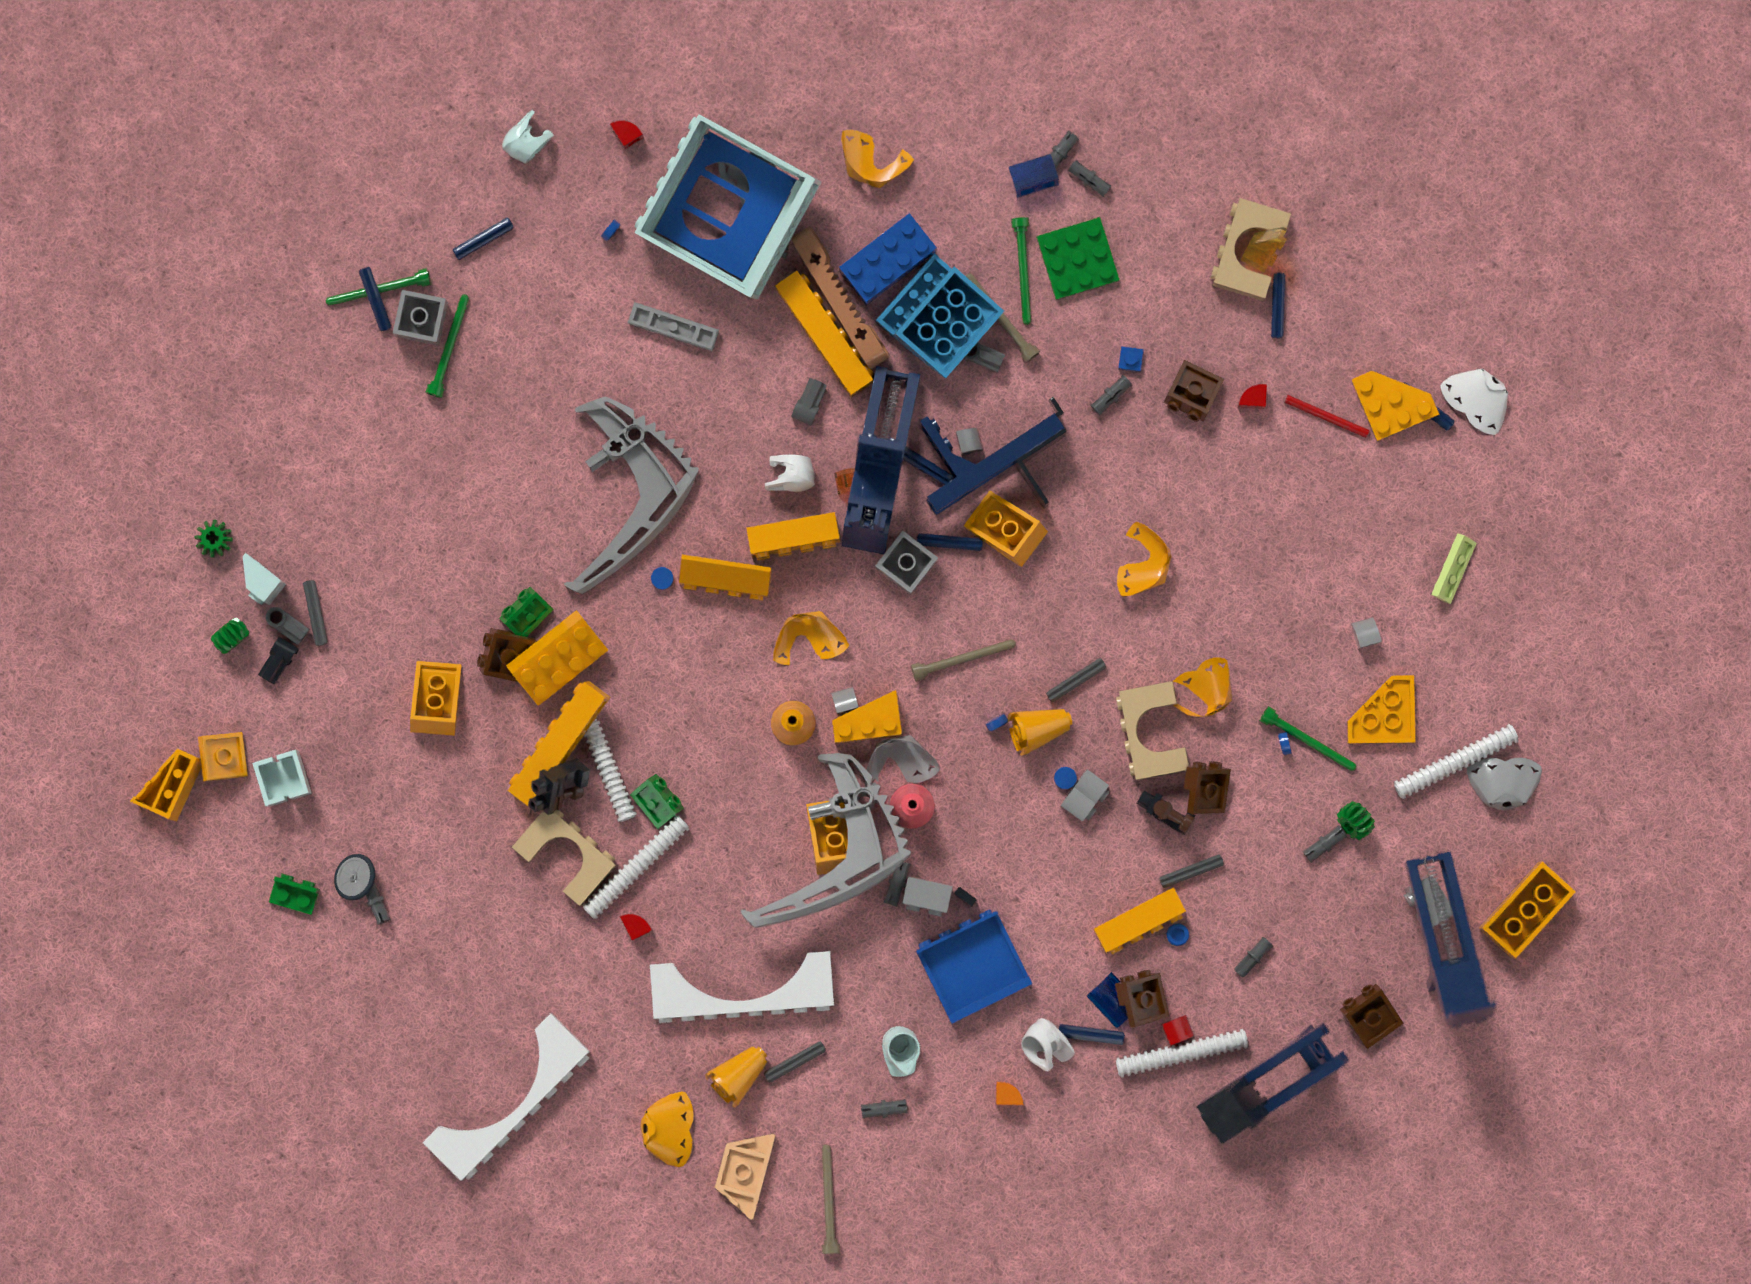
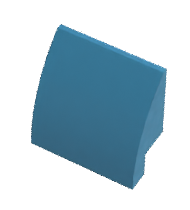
(939, 315)

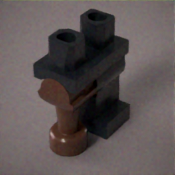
(558, 785)
(1165, 813)

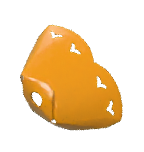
(860, 160)
(1147, 573)
(818, 631)
(1209, 686)
(669, 1129)

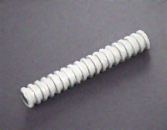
(1456, 761)
(609, 772)
(635, 867)
(1181, 1053)

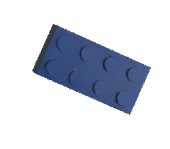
(887, 259)

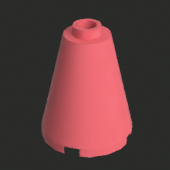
(914, 817)

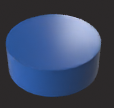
(610, 230)
(662, 578)
(996, 722)
(1284, 742)
(1065, 778)
(1177, 934)

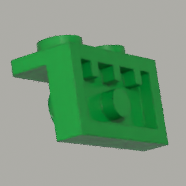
(525, 612)
(657, 800)
(294, 894)

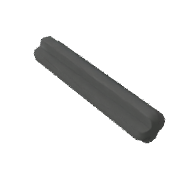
(315, 612)
(1076, 680)
(1191, 871)
(794, 1061)

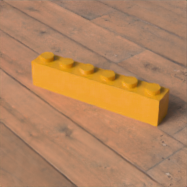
(824, 334)
(561, 739)

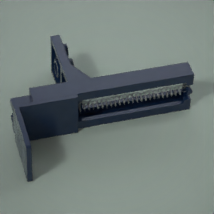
(878, 467)
(1459, 979)

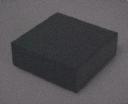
(965, 896)

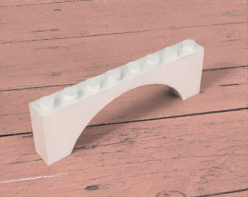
(678, 998)
(467, 1148)

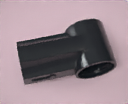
(279, 658)

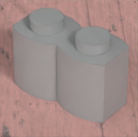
(1085, 795)

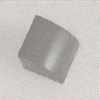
(969, 441)
(1366, 633)
(845, 700)

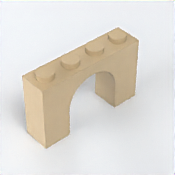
(1230, 273)
(1134, 705)
(595, 863)

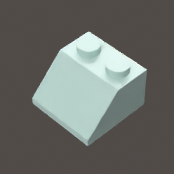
(261, 582)

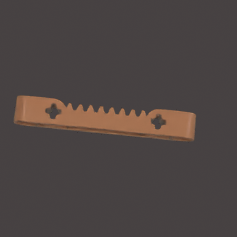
(809, 246)

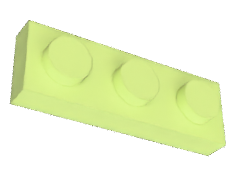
(1454, 568)

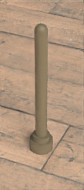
(1027, 350)
(922, 670)
(830, 1244)

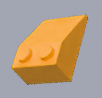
(1006, 528)
(435, 698)
(828, 840)

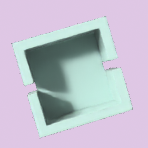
(282, 778)

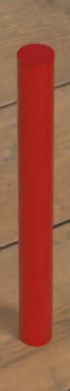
(1329, 417)

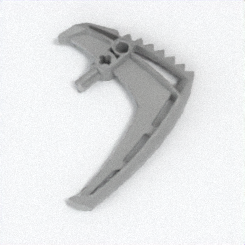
(651, 478)
(862, 849)

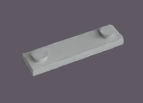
(673, 326)

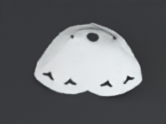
(1478, 397)

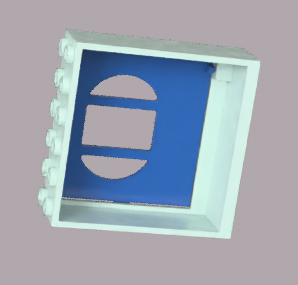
(763, 203)

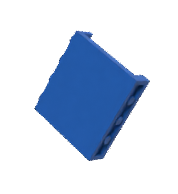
(973, 966)

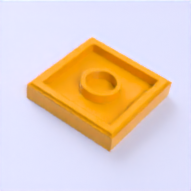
(222, 756)

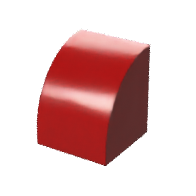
(626, 133)
(1254, 397)
(635, 925)
(1177, 1030)

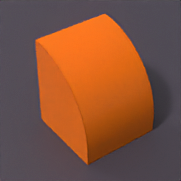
(1007, 1094)

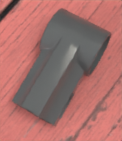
(986, 357)
(807, 406)
(288, 626)

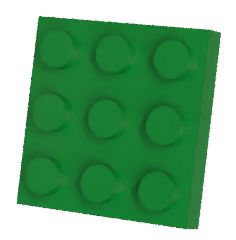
(1077, 258)

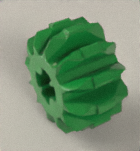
(207, 544)
(230, 635)
(1355, 820)

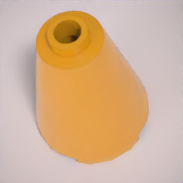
(1037, 728)
(796, 733)
(737, 1074)

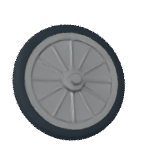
(354, 877)

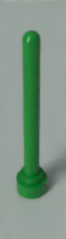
(1020, 227)
(419, 278)
(436, 386)
(1272, 718)

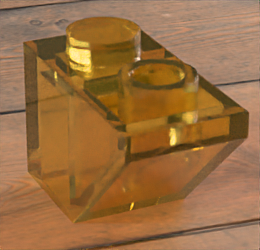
(1262, 248)

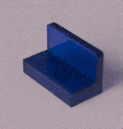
(1034, 175)
(1106, 1000)

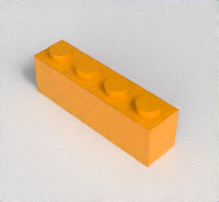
(1138, 920)

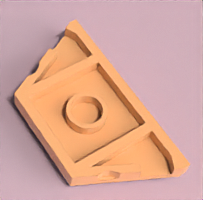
(744, 1171)

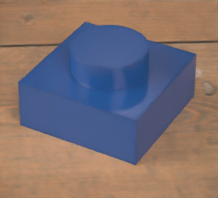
(1130, 359)

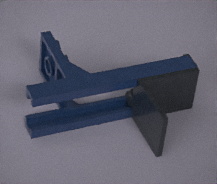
(972, 476)
(1239, 1104)

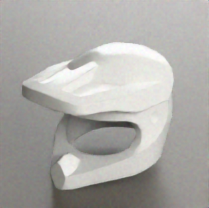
(798, 474)
(1046, 1038)

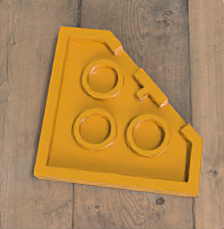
(1392, 404)
(1386, 715)

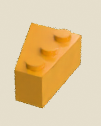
(871, 721)
(170, 786)

